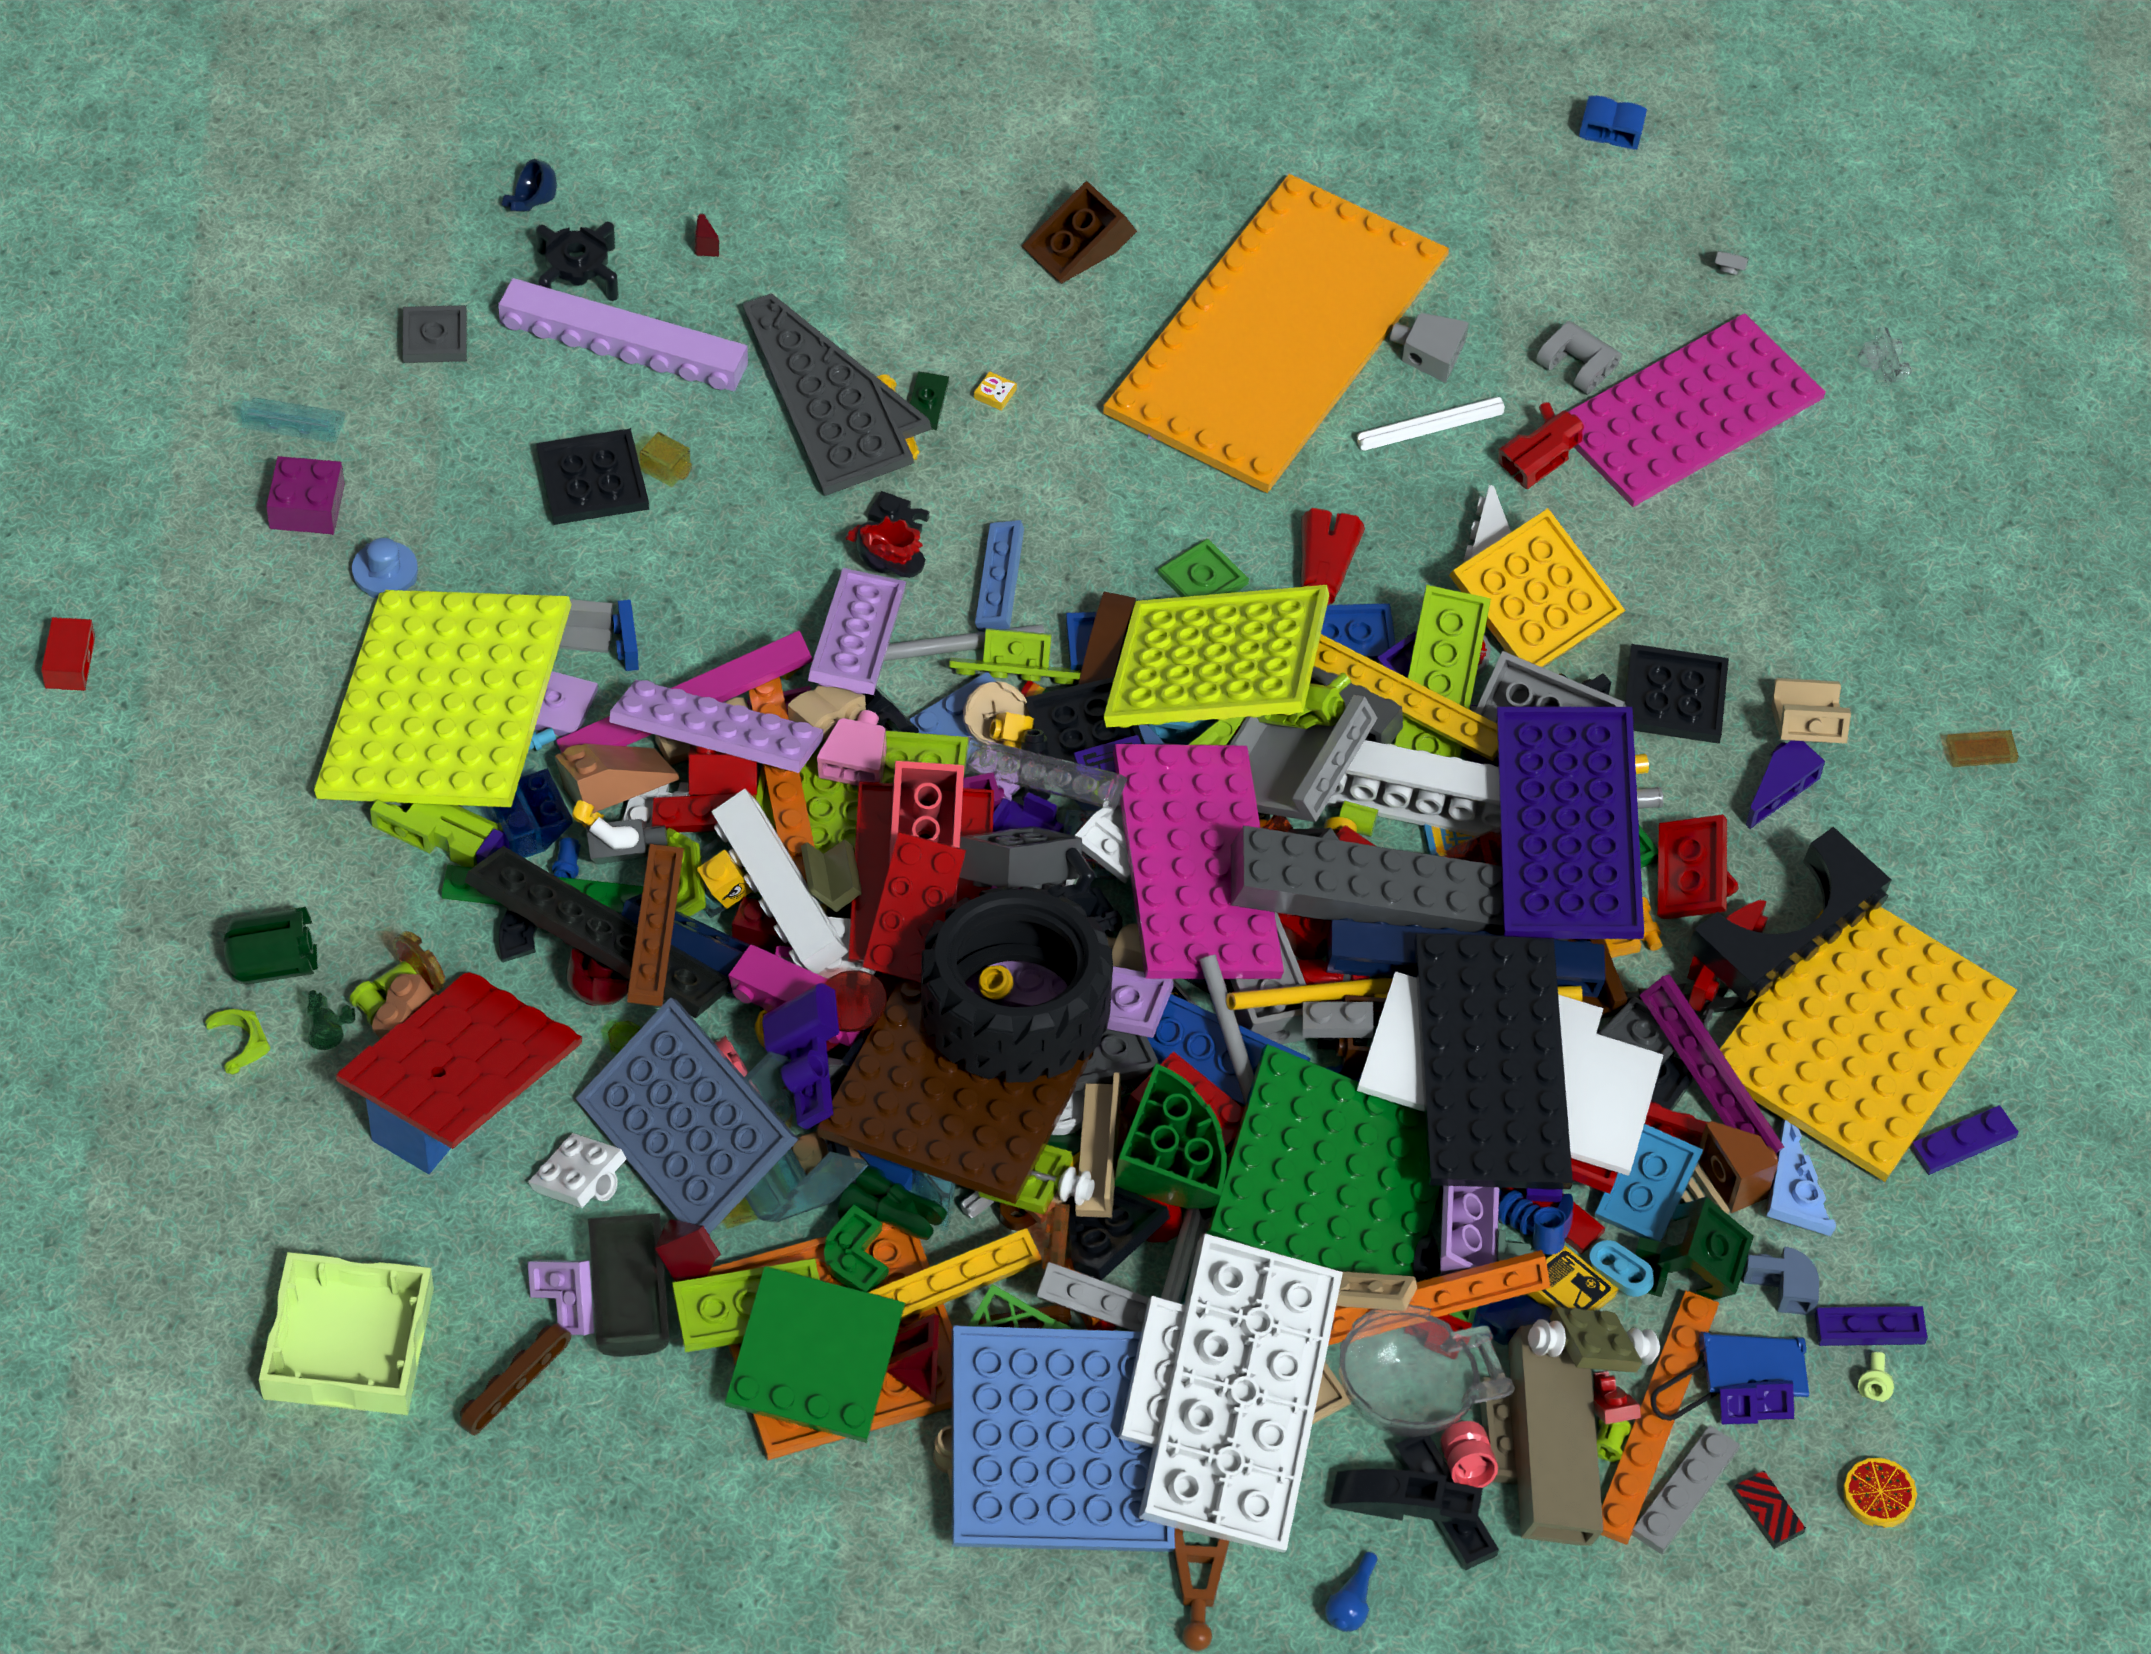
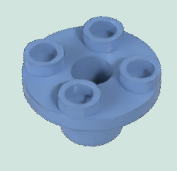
(384, 567)

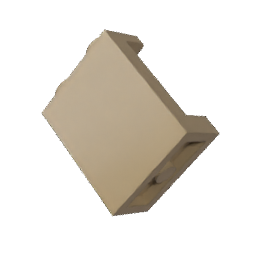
(1810, 711)

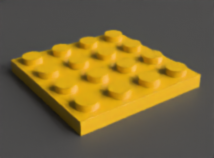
(1539, 591)

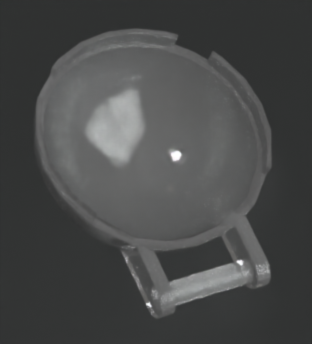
(1415, 1372)

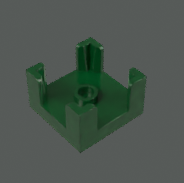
(1712, 1247)

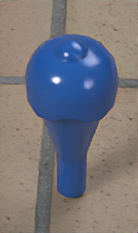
(1348, 1607)

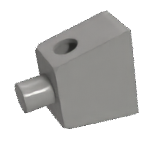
(1432, 343)

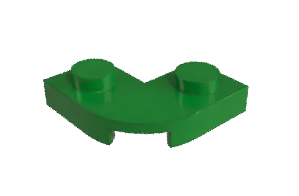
(846, 1254)

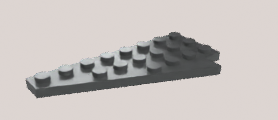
(840, 410)

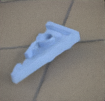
(1795, 1189)

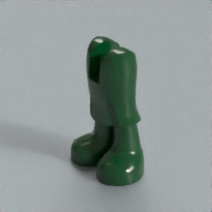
(899, 1207)

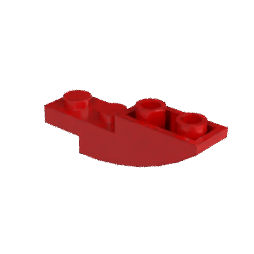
(1706, 986)

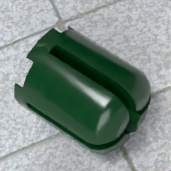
(270, 946)

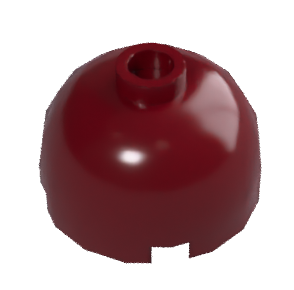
(594, 981)

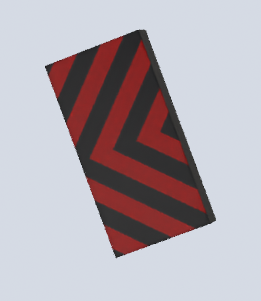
(1769, 1509)

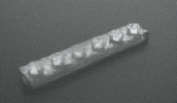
(1045, 773)

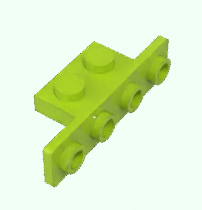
(1017, 654)

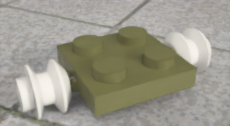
(1594, 1340)

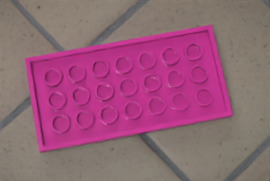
(1692, 409)
(1179, 829)

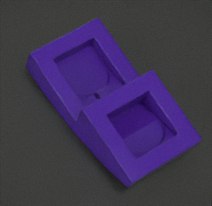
(1756, 1402)

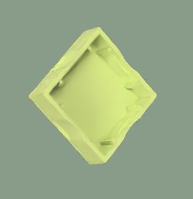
(347, 1334)

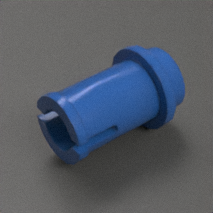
(567, 858)

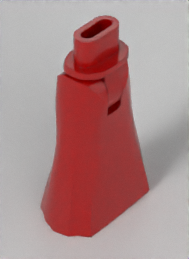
(1328, 552)

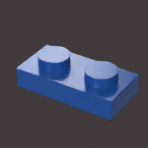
(624, 624)

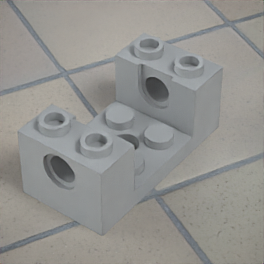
(1279, 1022)

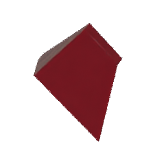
(686, 1250)
(916, 1356)

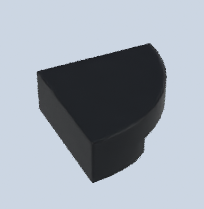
(1426, 1259)

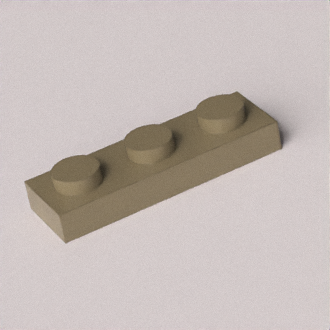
(1499, 1427)

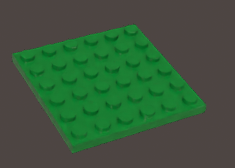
(1326, 1172)

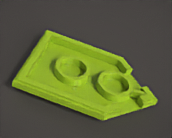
(691, 885)

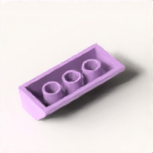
(1469, 1227)

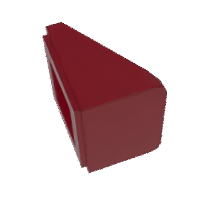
(706, 238)

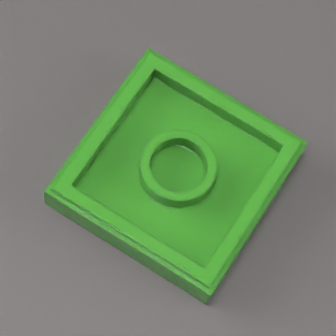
(1203, 572)

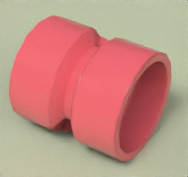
(1469, 1454)

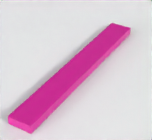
(719, 683)

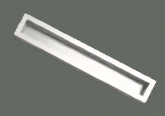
(779, 883)

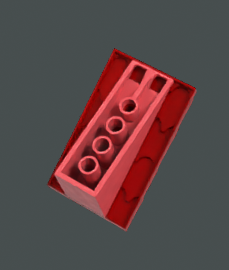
(922, 802)

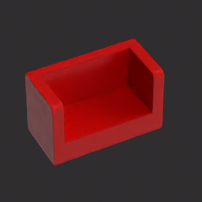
(68, 654)

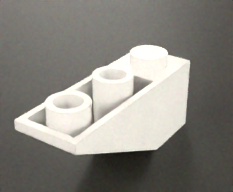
(1492, 524)

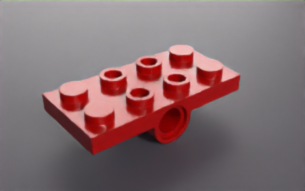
(914, 896)

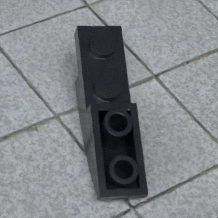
(1406, 1492)

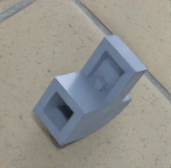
(1792, 1274)

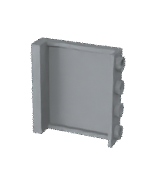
(1302, 767)

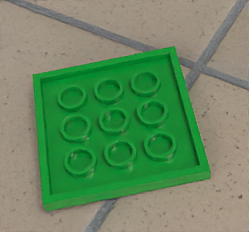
(815, 1354)

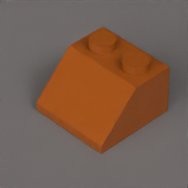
(1737, 1165)

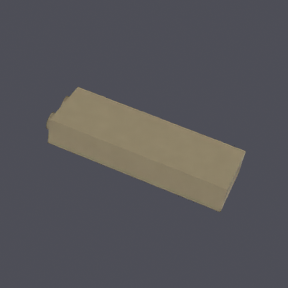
(1554, 1446)

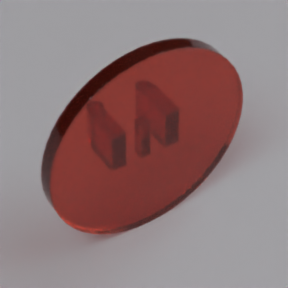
(858, 999)

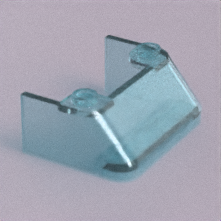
(786, 1186)

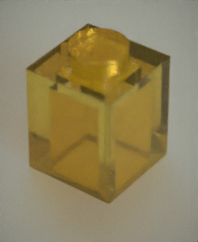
(665, 459)

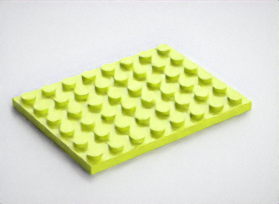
(444, 698)

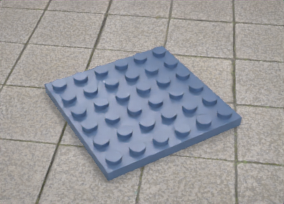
(1042, 1445)

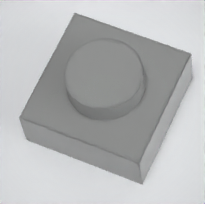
(1731, 262)

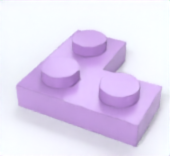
(571, 1286)

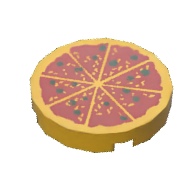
(1879, 1492)

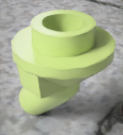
(1876, 1382)

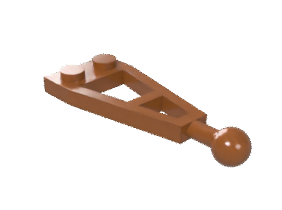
(1197, 1633)

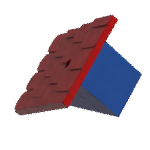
(453, 1068)

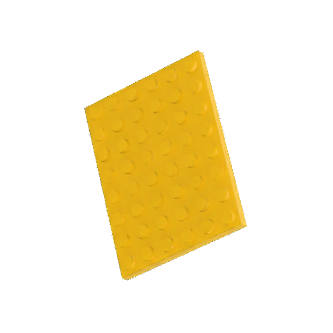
(1866, 1038)

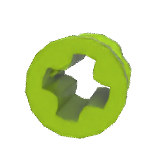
(367, 999)
(1610, 1439)

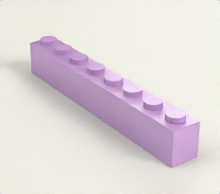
(623, 334)

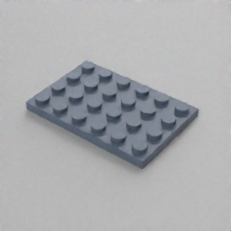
(686, 1118)

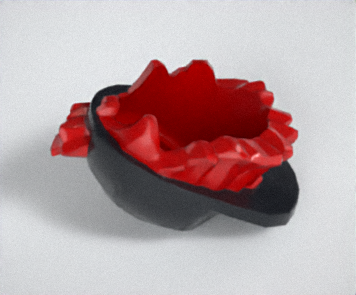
(889, 547)

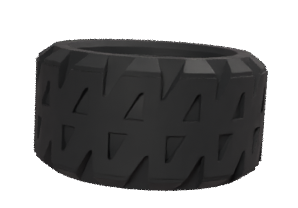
(1006, 1039)

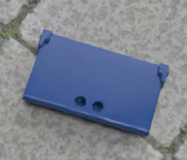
(1753, 1359)

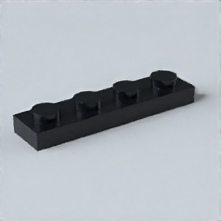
(1468, 1543)

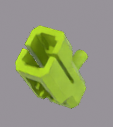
(1322, 706)

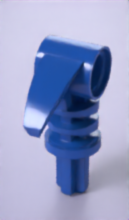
(1546, 1224)

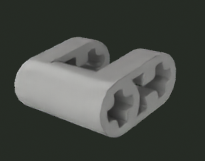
(1597, 355)

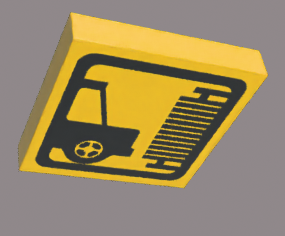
(1574, 1284)

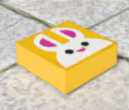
(995, 391)

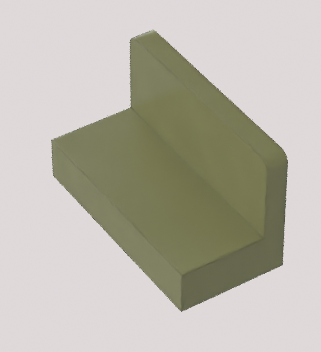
(832, 875)

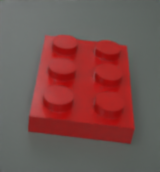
(1692, 867)

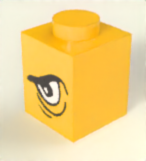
(724, 879)

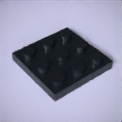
(592, 476)
(1676, 692)
(1075, 719)

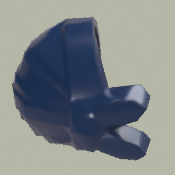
(534, 187)

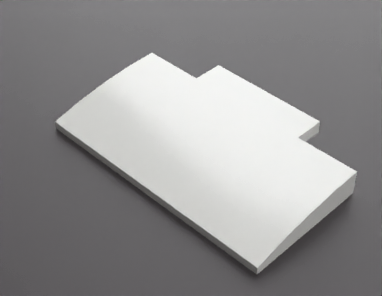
(1605, 1078)
(1231, 1392)

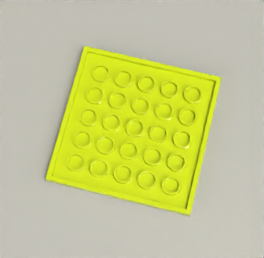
(1217, 656)

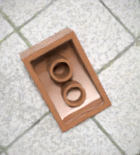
(611, 773)

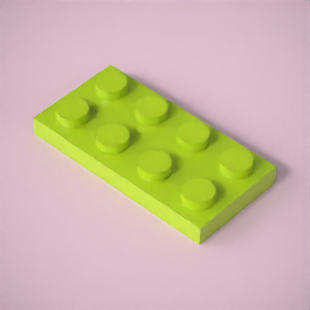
(718, 1307)

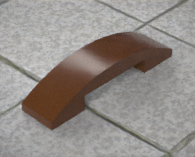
(1107, 637)

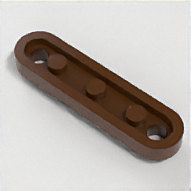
(522, 1371)

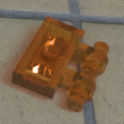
(1058, 1228)

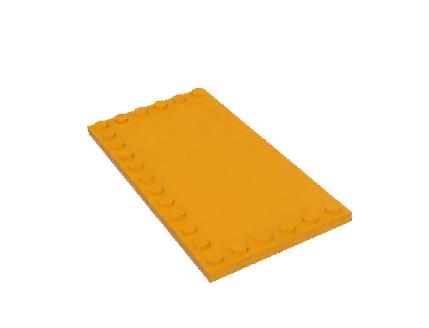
(1276, 333)

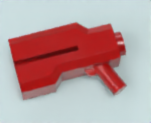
(1544, 448)

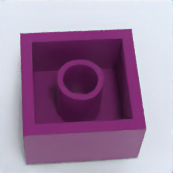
(305, 495)

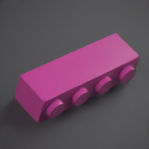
(773, 981)

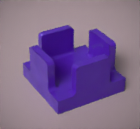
(1035, 813)

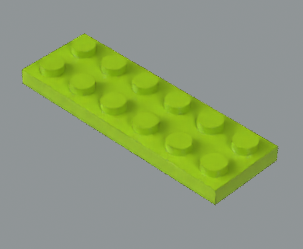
(1445, 659)

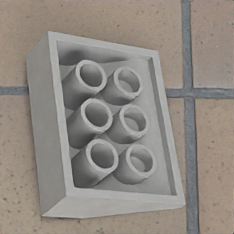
(1529, 685)

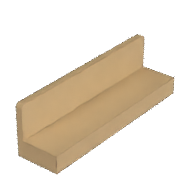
(1099, 1145)

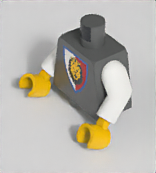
(618, 839)

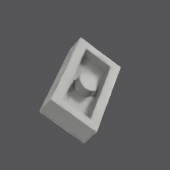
(1337, 1019)

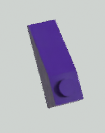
(1789, 773)

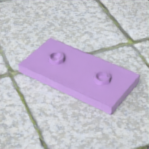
(565, 704)

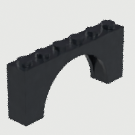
(1753, 960)

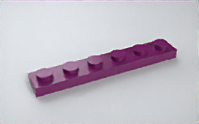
(1706, 1061)

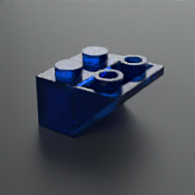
(535, 817)

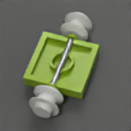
(1048, 1176)

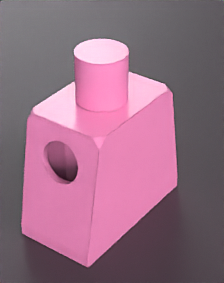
(854, 751)

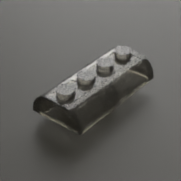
(628, 1285)

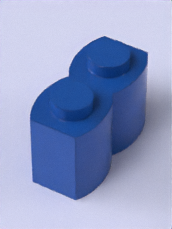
(1613, 122)

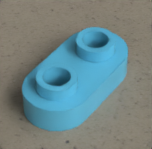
(1624, 1269)

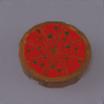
(424, 963)

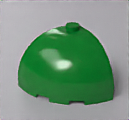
(1173, 1146)

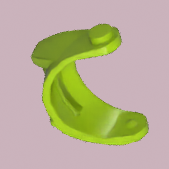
(257, 1044)

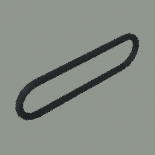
(1669, 1383)

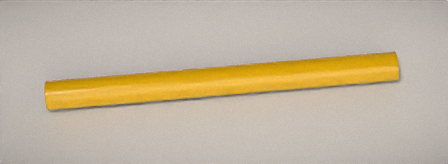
(1306, 993)

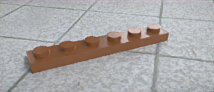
(655, 925)

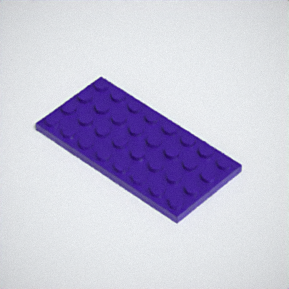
(1569, 823)

